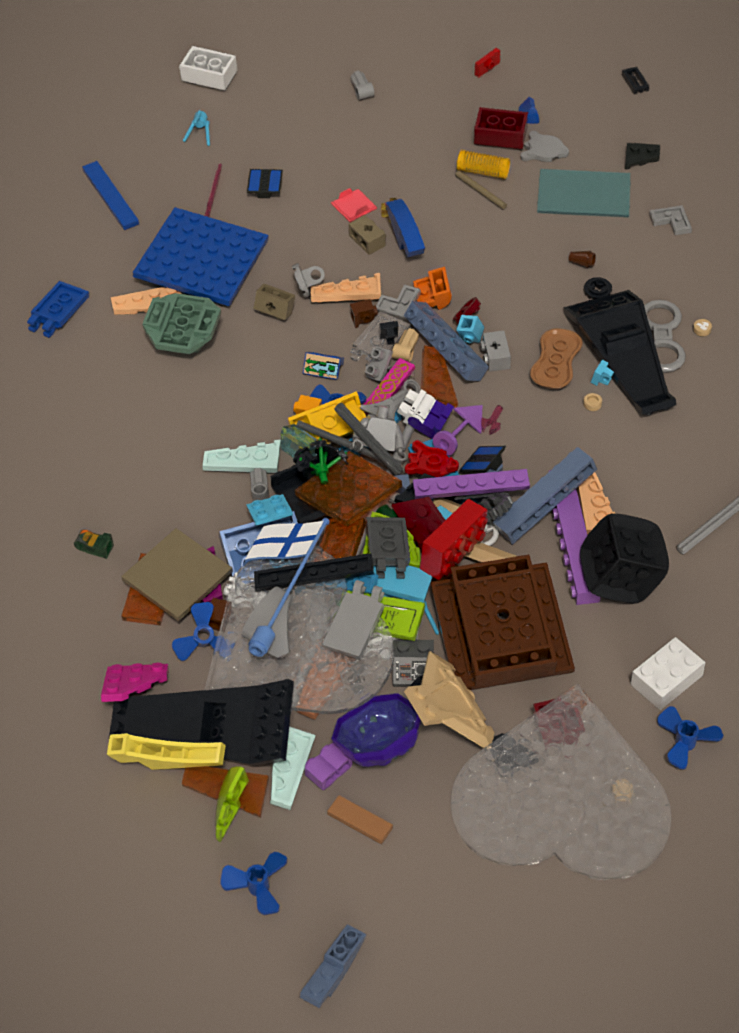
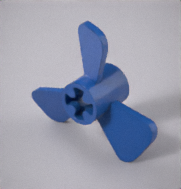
(672, 722)
(234, 878)

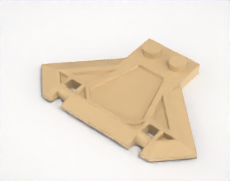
(448, 701)

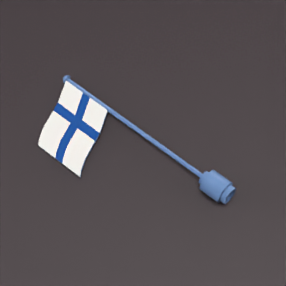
(282, 542)

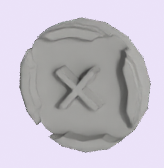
(304, 278)

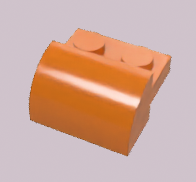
(434, 288)

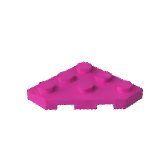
(124, 680)

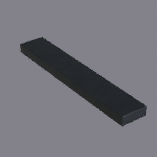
(314, 572)

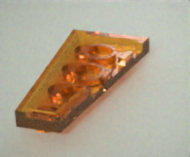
(436, 377)
(209, 782)

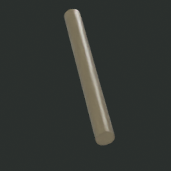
(480, 189)

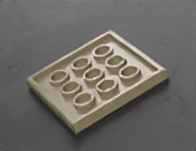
(177, 574)

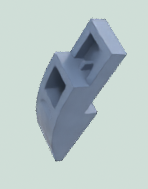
(334, 967)

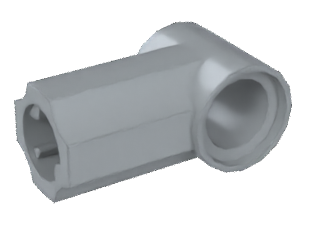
(362, 87)
(259, 484)

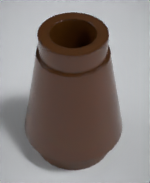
(583, 258)

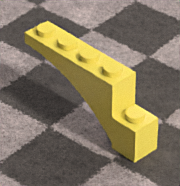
(164, 754)

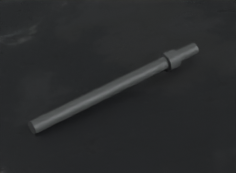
(338, 440)

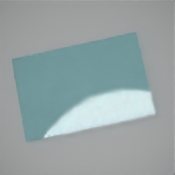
(584, 193)

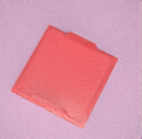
(353, 204)

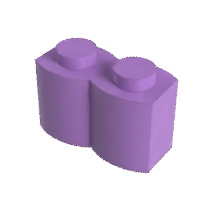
(327, 766)

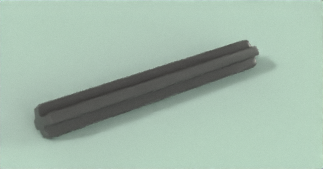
(368, 439)

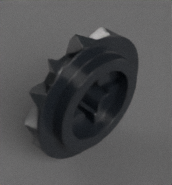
(600, 283)

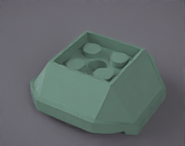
(181, 322)

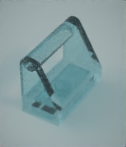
(298, 436)

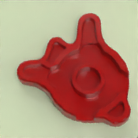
(430, 461)

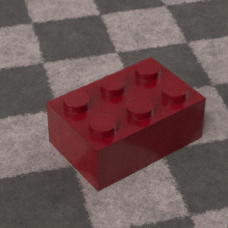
(501, 128)

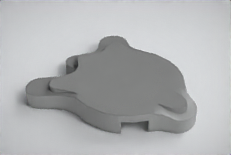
(543, 148)

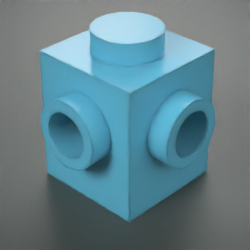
(470, 328)

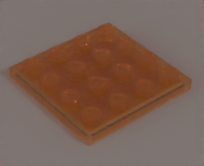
(350, 489)

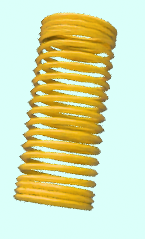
(462, 164)

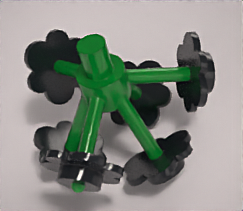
(325, 453)

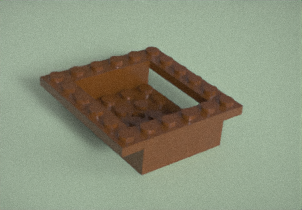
(502, 650)

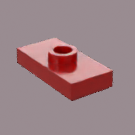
(487, 62)

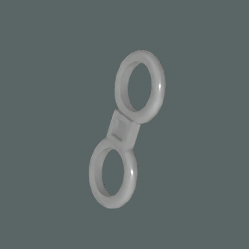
(663, 333)

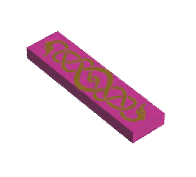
(391, 382)

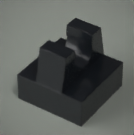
(389, 331)

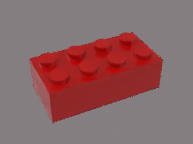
(453, 539)

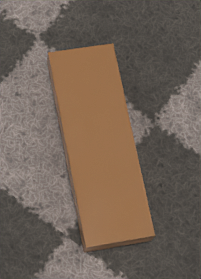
(360, 819)

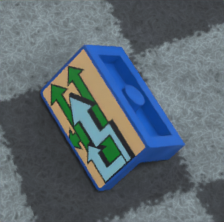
(322, 365)

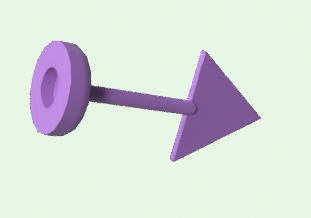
(447, 440)

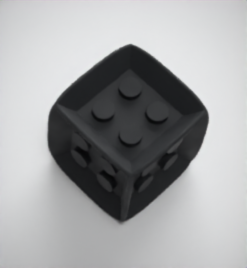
(624, 558)

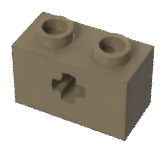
(367, 234)
(274, 302)

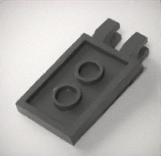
(388, 544)

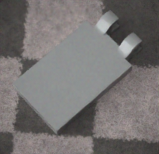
(355, 621)

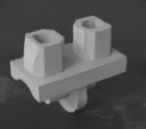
(379, 363)

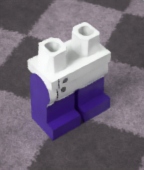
(425, 413)

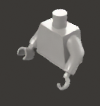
(384, 430)

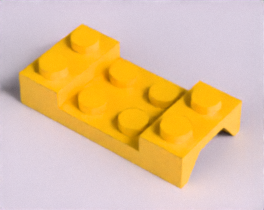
(328, 419)

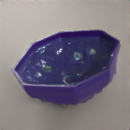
(377, 730)

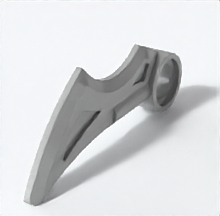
(394, 401)

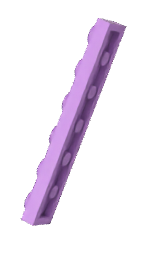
(471, 484)

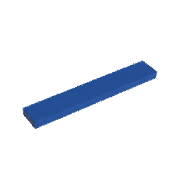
(110, 195)

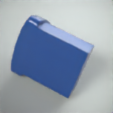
(529, 106)

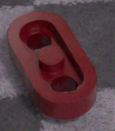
(469, 308)

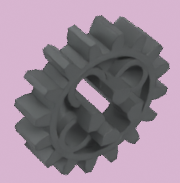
(500, 504)

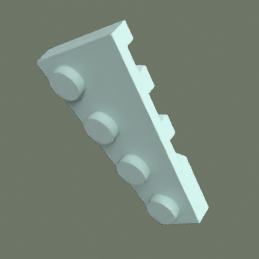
(244, 458)
(288, 773)

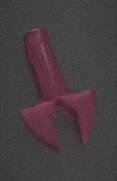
(492, 421)

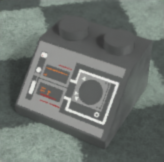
(410, 660)

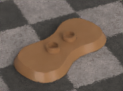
(555, 364)

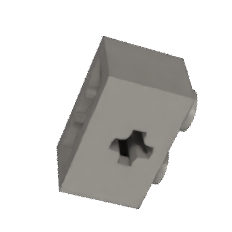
(496, 351)

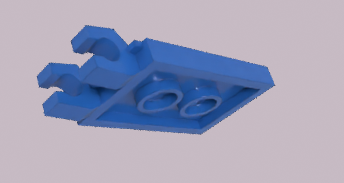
(57, 307)

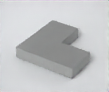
(674, 216)
(398, 306)

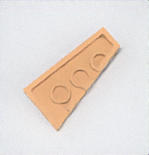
(347, 290)
(138, 301)
(593, 502)

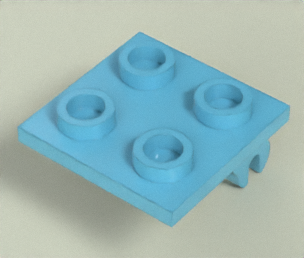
(269, 509)

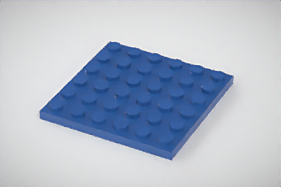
(201, 256)

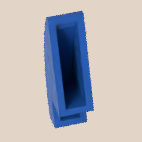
(405, 228)

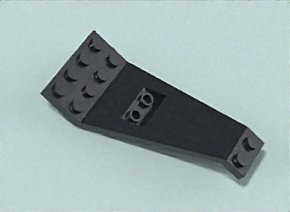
(623, 338)
(245, 719)

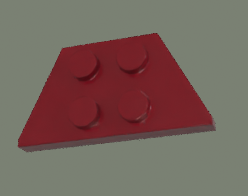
(420, 516)

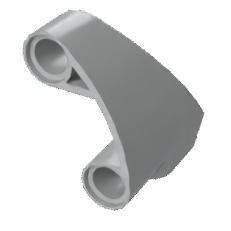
(262, 615)

